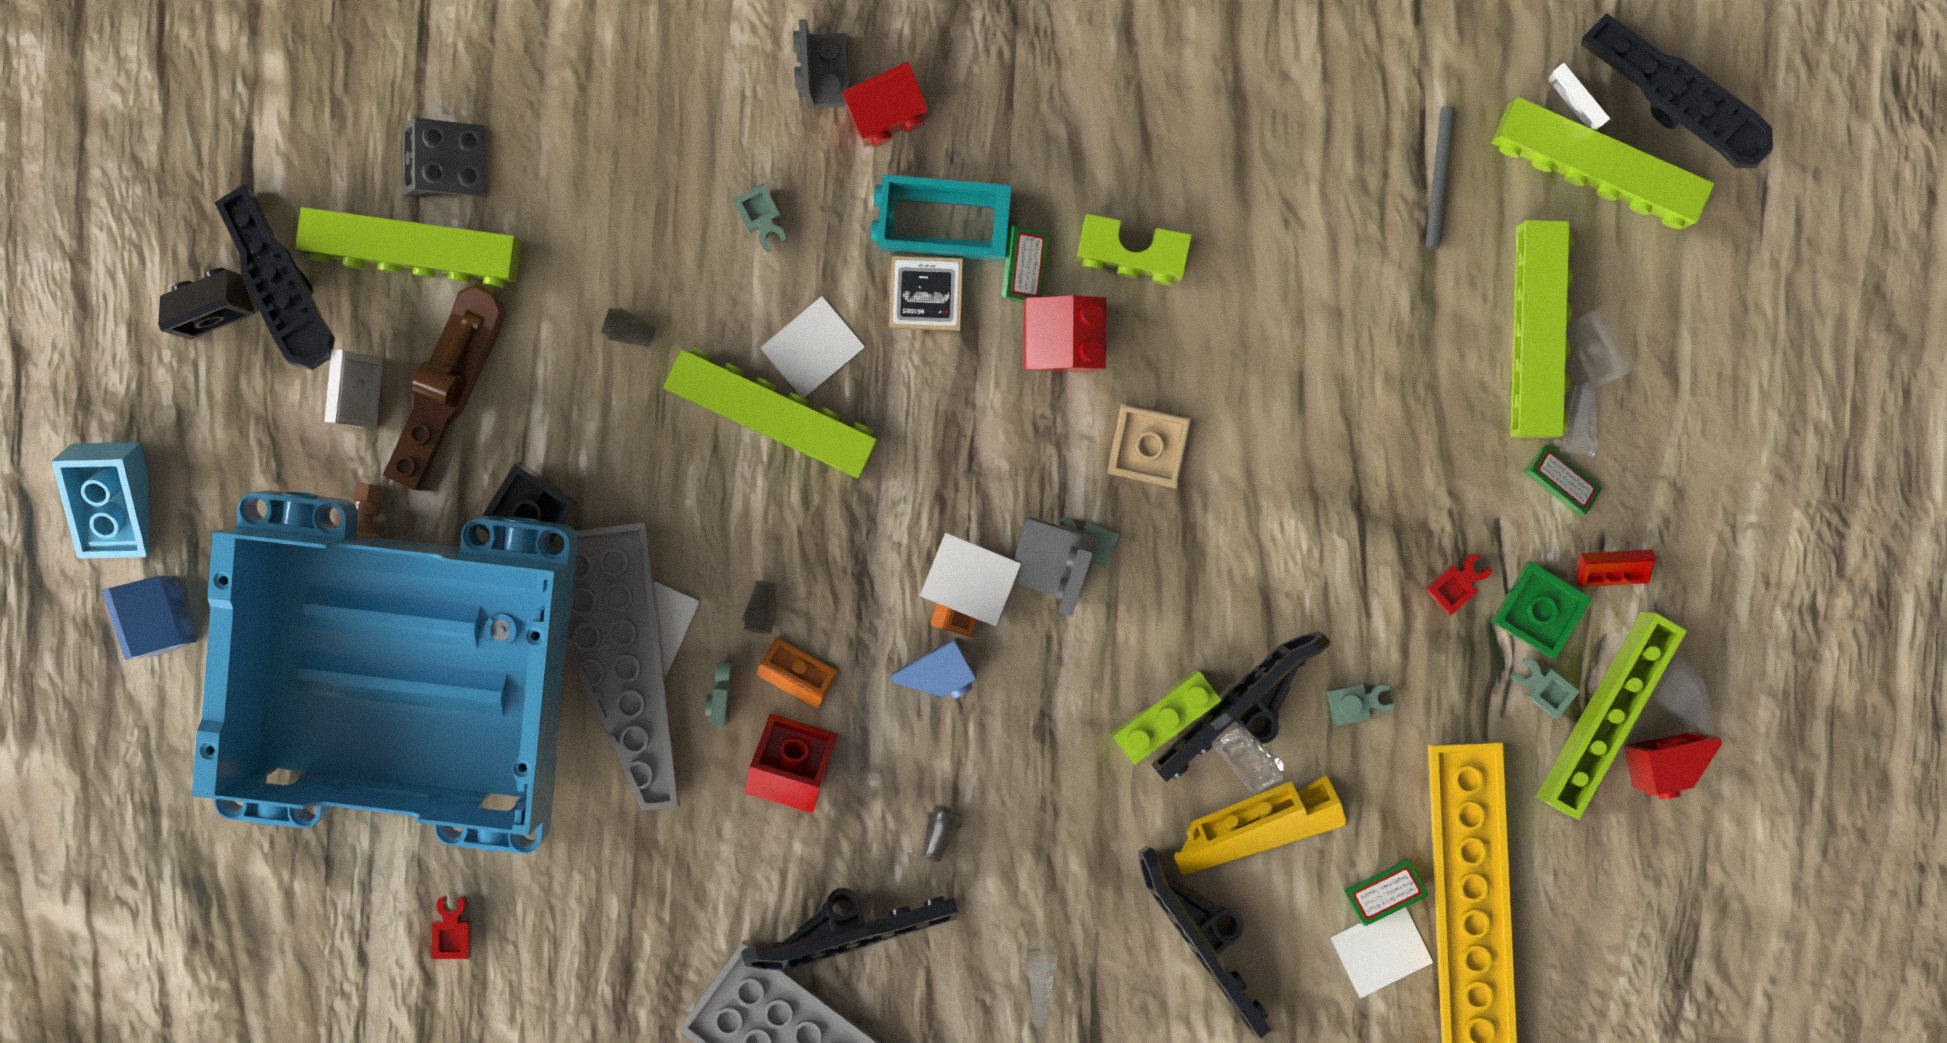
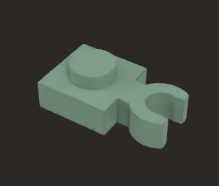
(759, 213)
(1104, 541)
(1548, 690)
(719, 703)
(1352, 704)

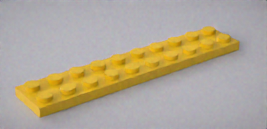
(1472, 893)

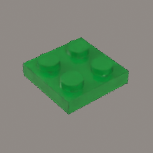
(1541, 610)

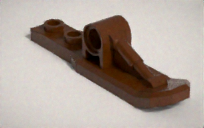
(446, 382)

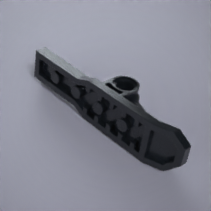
(1683, 94)
(276, 283)
(1255, 696)
(1197, 924)
(835, 934)

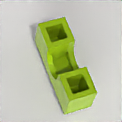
(1101, 248)
(1166, 717)

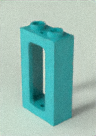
(940, 191)

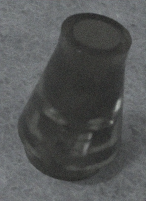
(627, 328)
(761, 609)
(940, 831)

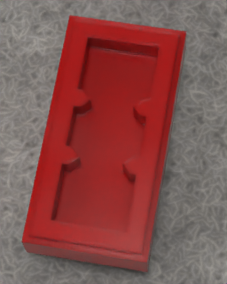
(1615, 568)

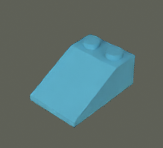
(105, 498)

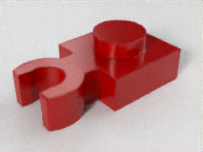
(1455, 587)
(451, 936)

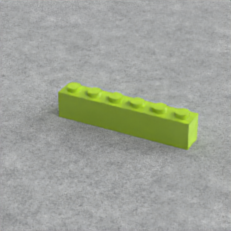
(1602, 164)
(408, 245)
(1541, 329)
(770, 413)
(1610, 714)

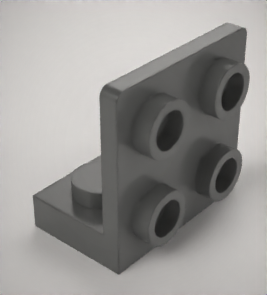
(823, 67)
(443, 158)
(1054, 560)

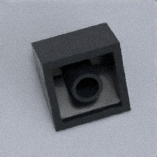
(204, 304)
(530, 496)

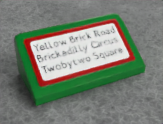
(1024, 264)
(1563, 480)
(1386, 893)

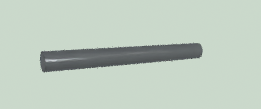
(1440, 177)

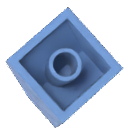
(149, 617)
(938, 672)

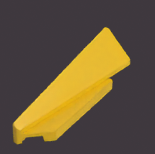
(1261, 824)

